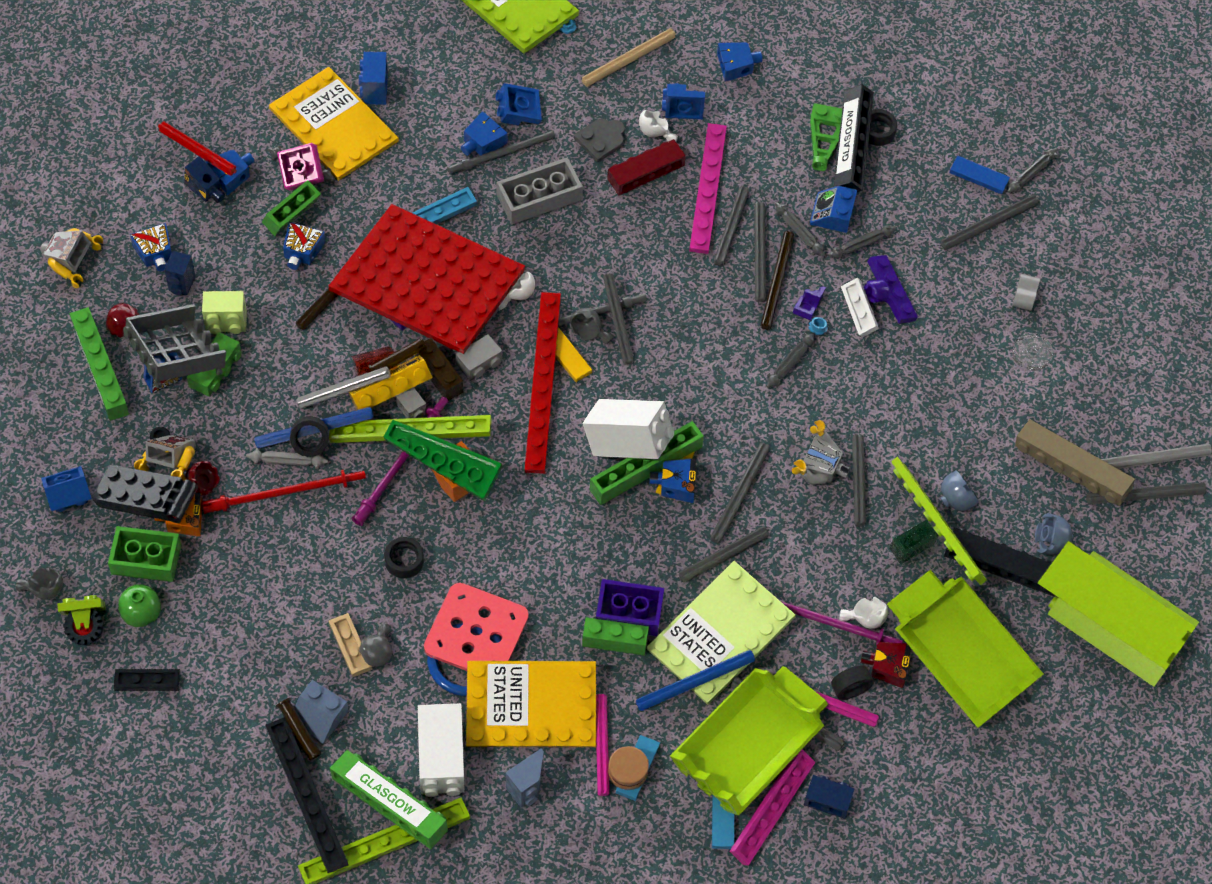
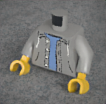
(822, 459)

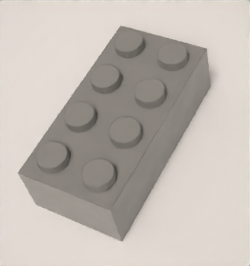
(539, 190)

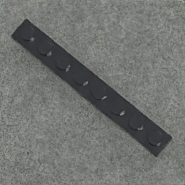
(306, 795)

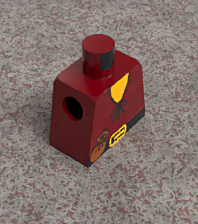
(889, 662)

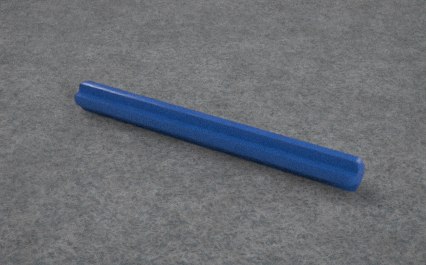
(331, 423)
(695, 680)

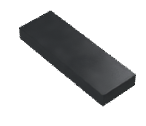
(146, 680)

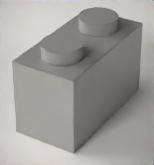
(479, 357)

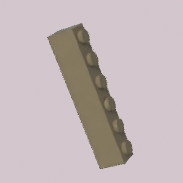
(1074, 462)

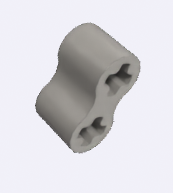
(1026, 292)

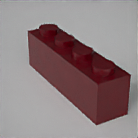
(646, 167)

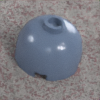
(957, 493)
(1055, 531)

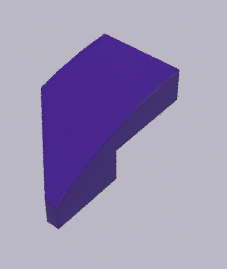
(808, 303)

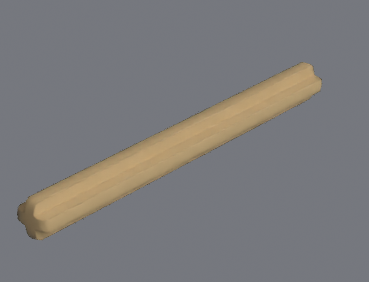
(628, 57)

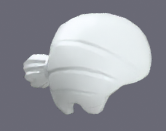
(654, 126)
(521, 290)
(868, 613)

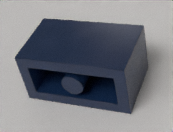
(180, 273)
(829, 796)

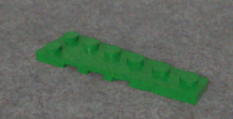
(459, 465)

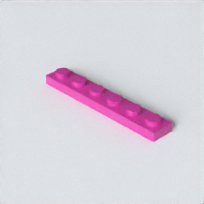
(772, 807)

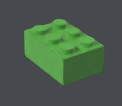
(144, 554)

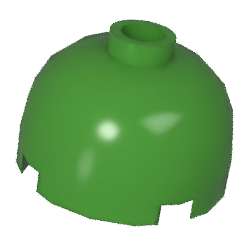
(139, 605)

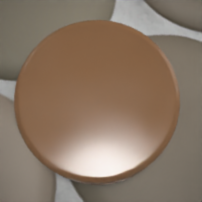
(628, 768)

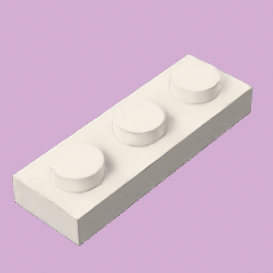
(859, 307)

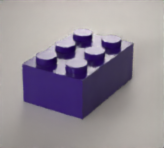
(630, 604)

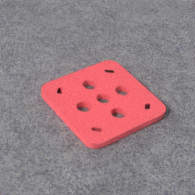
(468, 612)

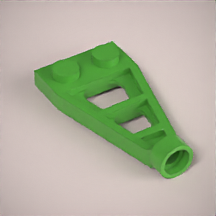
(828, 116)

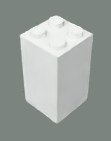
(628, 428)
(440, 749)

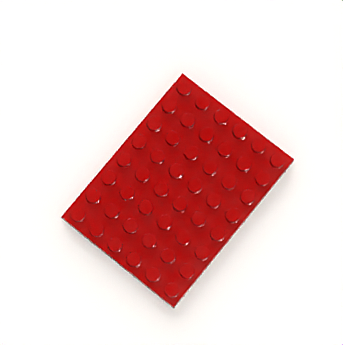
(427, 278)

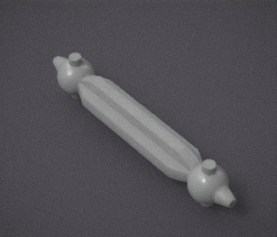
(286, 458)

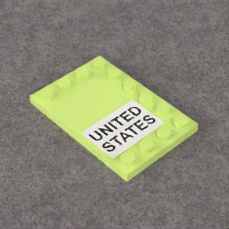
(719, 624)

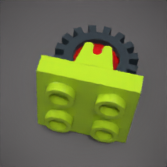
(83, 621)

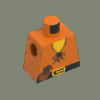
(191, 521)

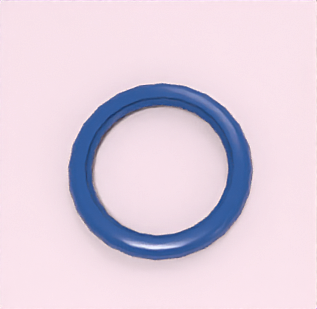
(437, 674)

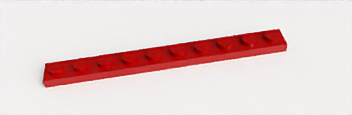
(542, 383)

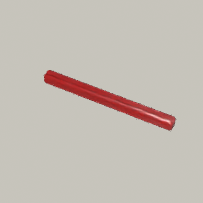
(197, 148)

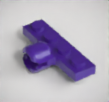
(889, 289)

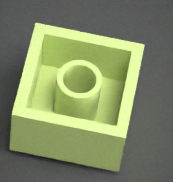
(224, 311)

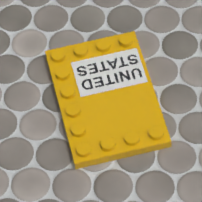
(336, 121)
(531, 704)

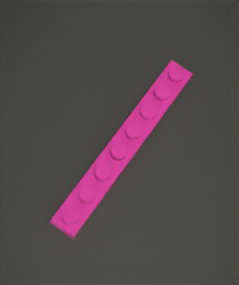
(708, 188)

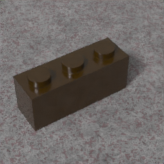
(444, 375)

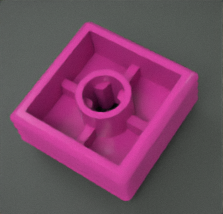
(290, 161)

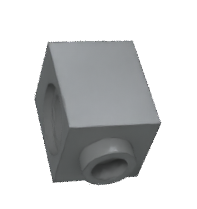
(411, 404)

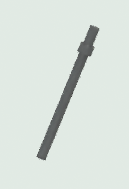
(467, 163)
(625, 303)

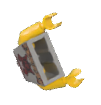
(67, 251)
(170, 452)

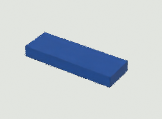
(979, 175)

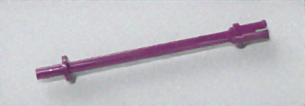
(368, 505)
(879, 637)

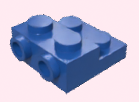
(682, 103)
(518, 104)

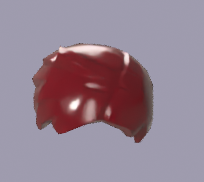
(117, 318)
(204, 476)

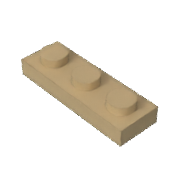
(349, 644)

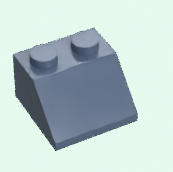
(320, 711)
(525, 779)

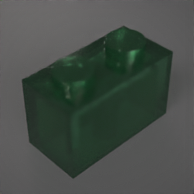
(913, 541)

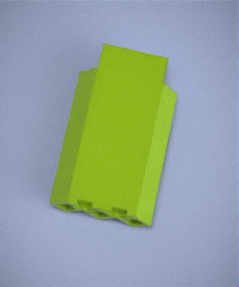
(1116, 612)
(963, 645)
(751, 737)

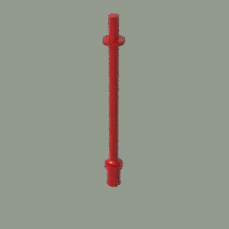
(224, 503)

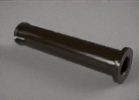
(400, 355)
(299, 729)

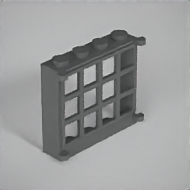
(184, 315)

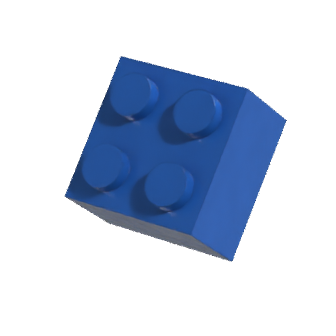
(374, 78)

